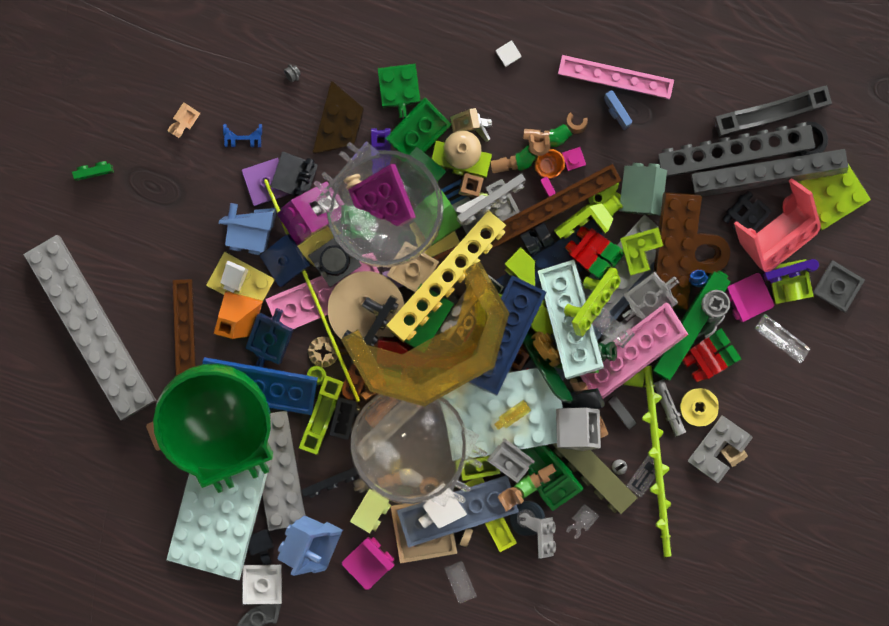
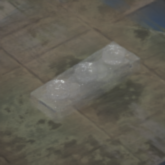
(782, 338)

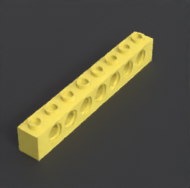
(487, 222)

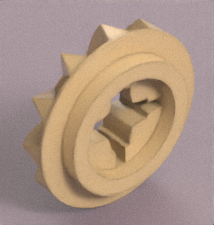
(316, 358)

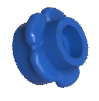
(698, 278)

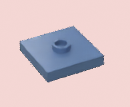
(617, 110)

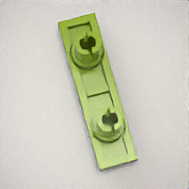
(602, 292)

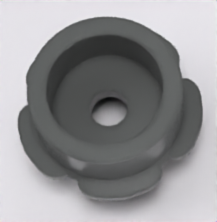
(292, 73)

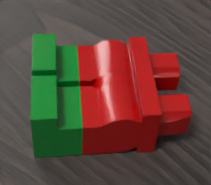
(591, 247)
(708, 362)

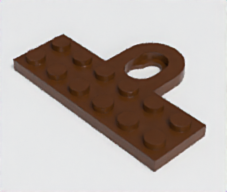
(680, 240)

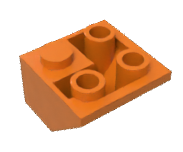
(237, 315)

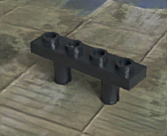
(381, 313)

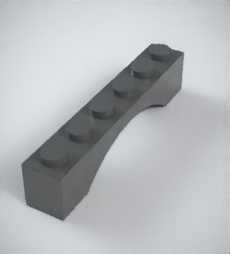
(773, 111)

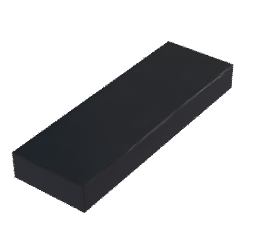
(585, 399)

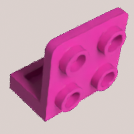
(749, 297)
(368, 562)

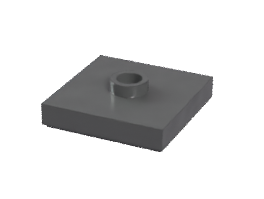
(838, 286)

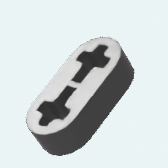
(621, 411)

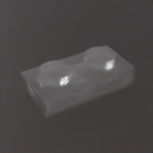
(460, 582)

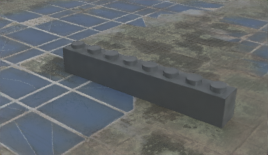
(770, 173)

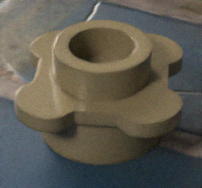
(360, 485)

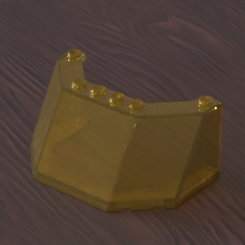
(444, 360)

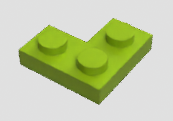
(635, 247)

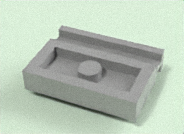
(510, 460)

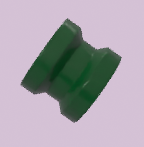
(608, 351)

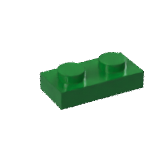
(100, 168)

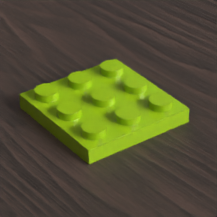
(836, 196)

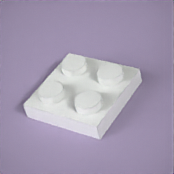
(262, 584)

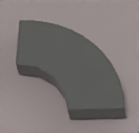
(261, 615)

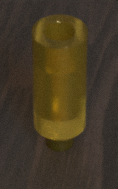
(513, 415)

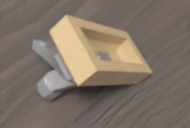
(469, 121)

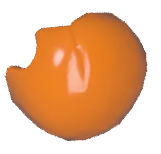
(550, 164)

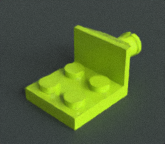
(600, 213)

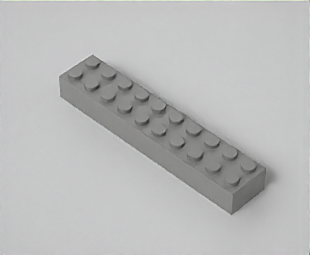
(89, 327)

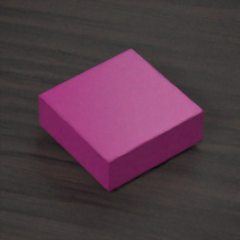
(547, 186)

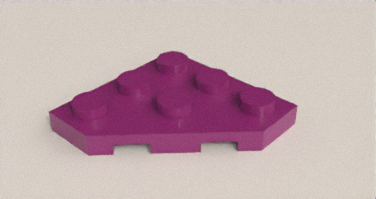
(384, 196)

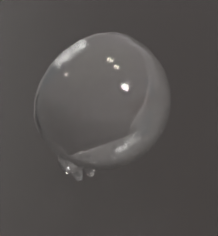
(376, 239)
(412, 450)

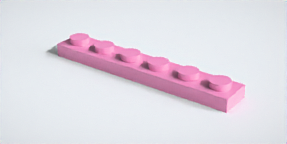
(616, 77)

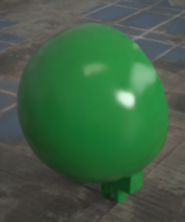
(214, 424)

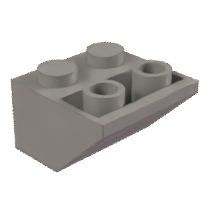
(578, 428)

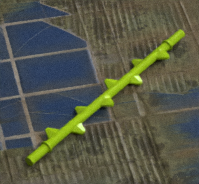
(660, 469)

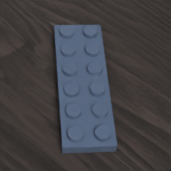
(480, 505)

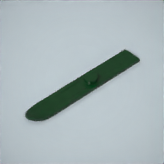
(547, 371)

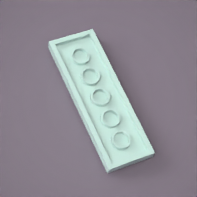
(564, 287)

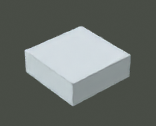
(508, 53)

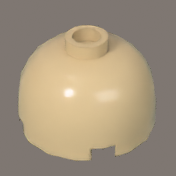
(462, 149)

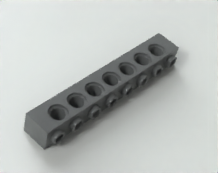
(802, 130)

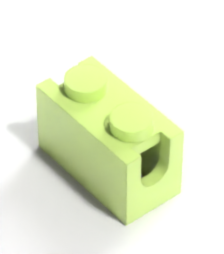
(370, 511)

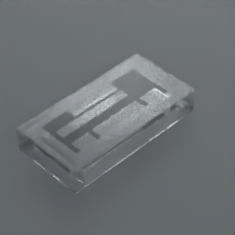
(642, 477)

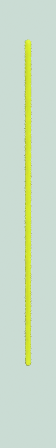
(317, 305)

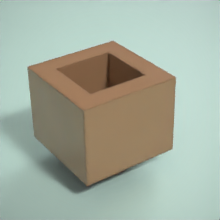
(476, 183)

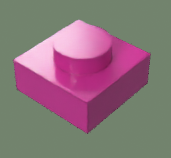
(574, 159)

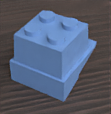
(249, 230)
(308, 545)

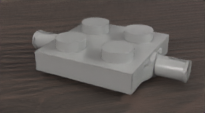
(649, 296)

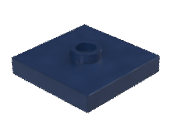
(284, 260)

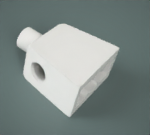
(441, 515)

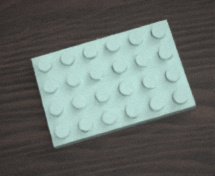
(481, 411)
(216, 526)

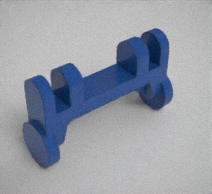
(228, 135)

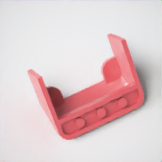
(785, 233)

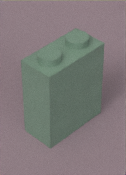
(643, 189)

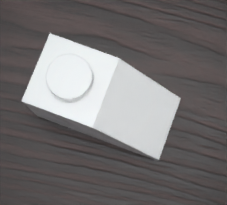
(233, 276)

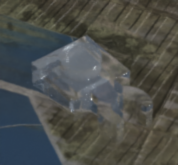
(584, 519)

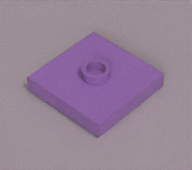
(255, 179)

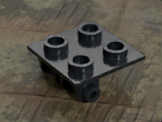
(293, 174)

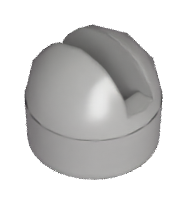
(616, 463)

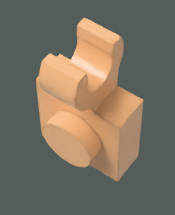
(185, 118)

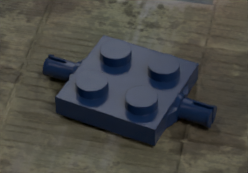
(269, 338)

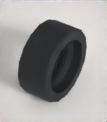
(823, 139)

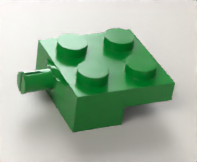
(399, 87)

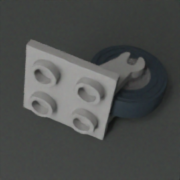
(531, 521)

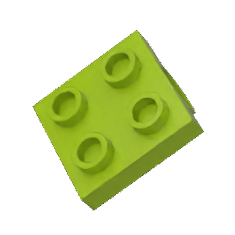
(792, 288)

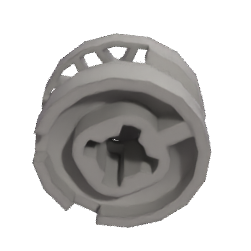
(715, 303)

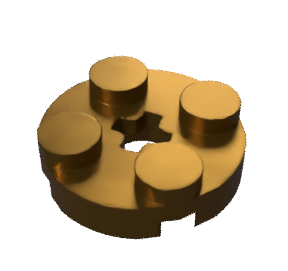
(545, 347)

